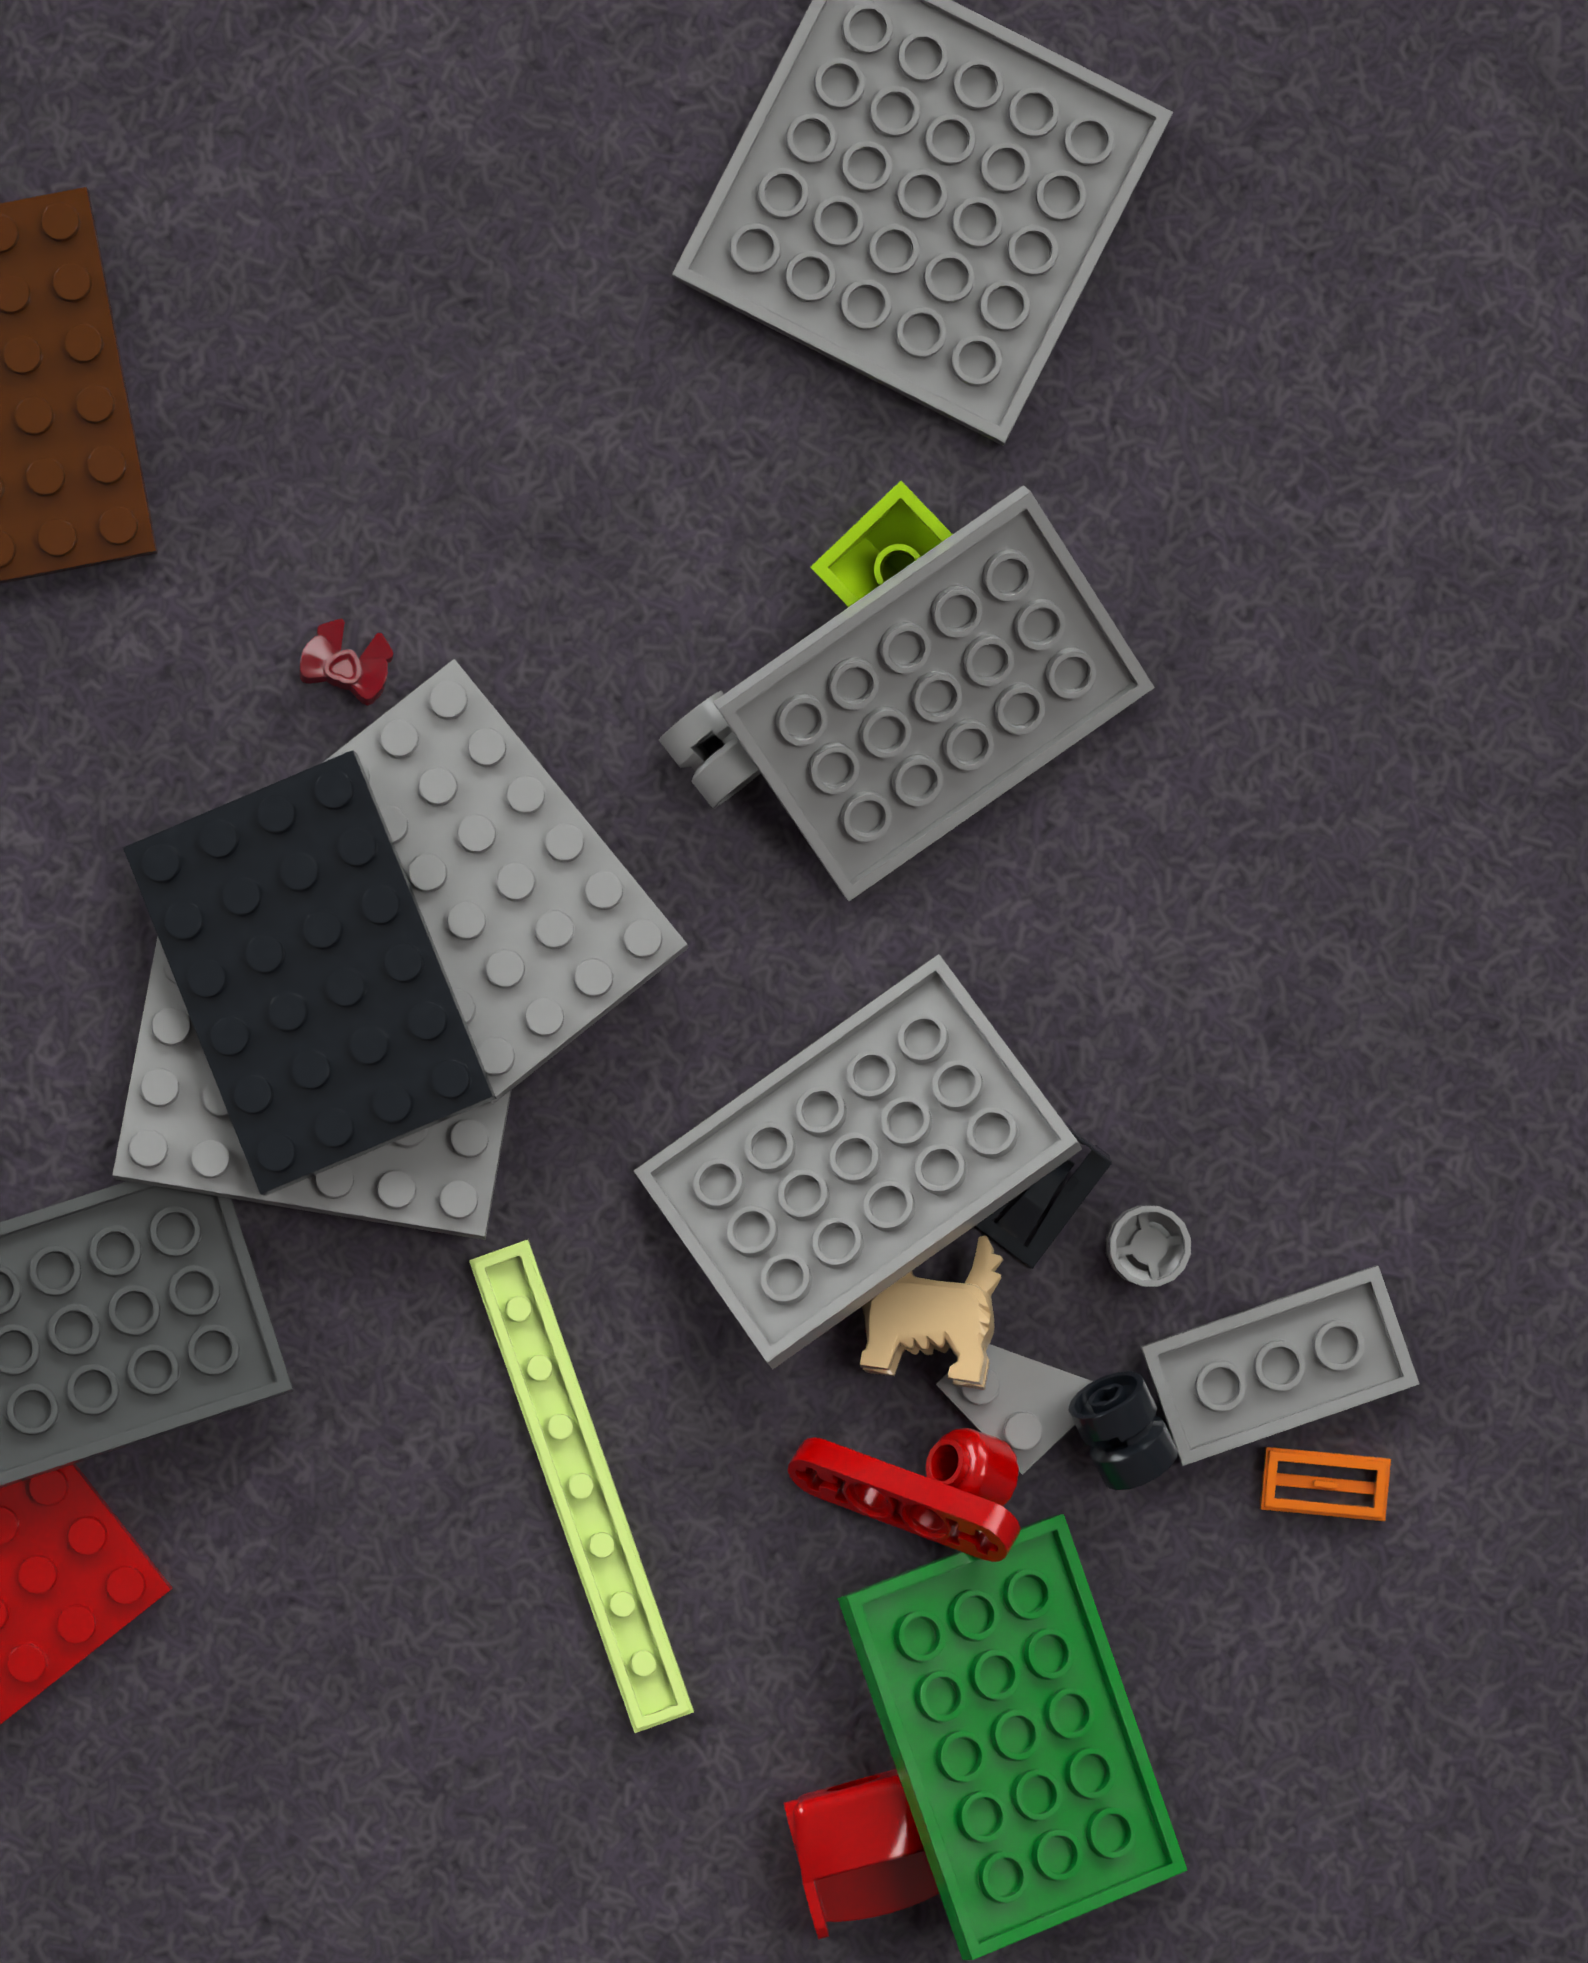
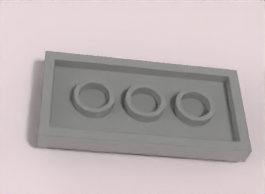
(1279, 1365)

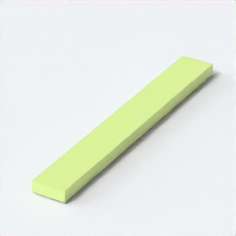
(581, 1486)

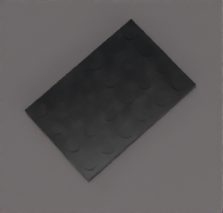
(309, 973)

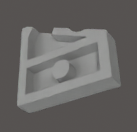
(1021, 1403)

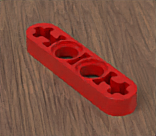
(904, 1499)

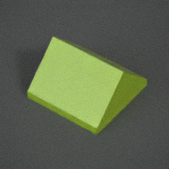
(880, 545)

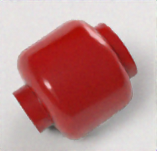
(974, 1464)

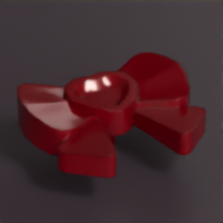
(326, 662)

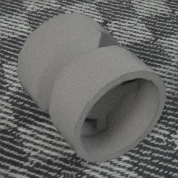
(716, 775)
(1148, 1246)

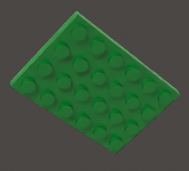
(1012, 1738)

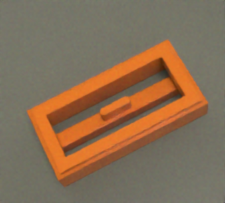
(1271, 1478)

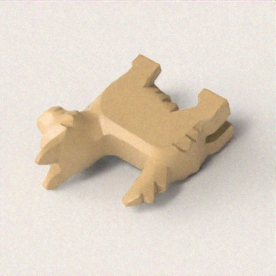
(937, 1316)

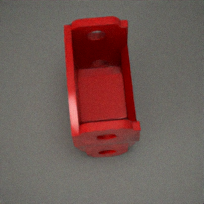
(859, 1850)

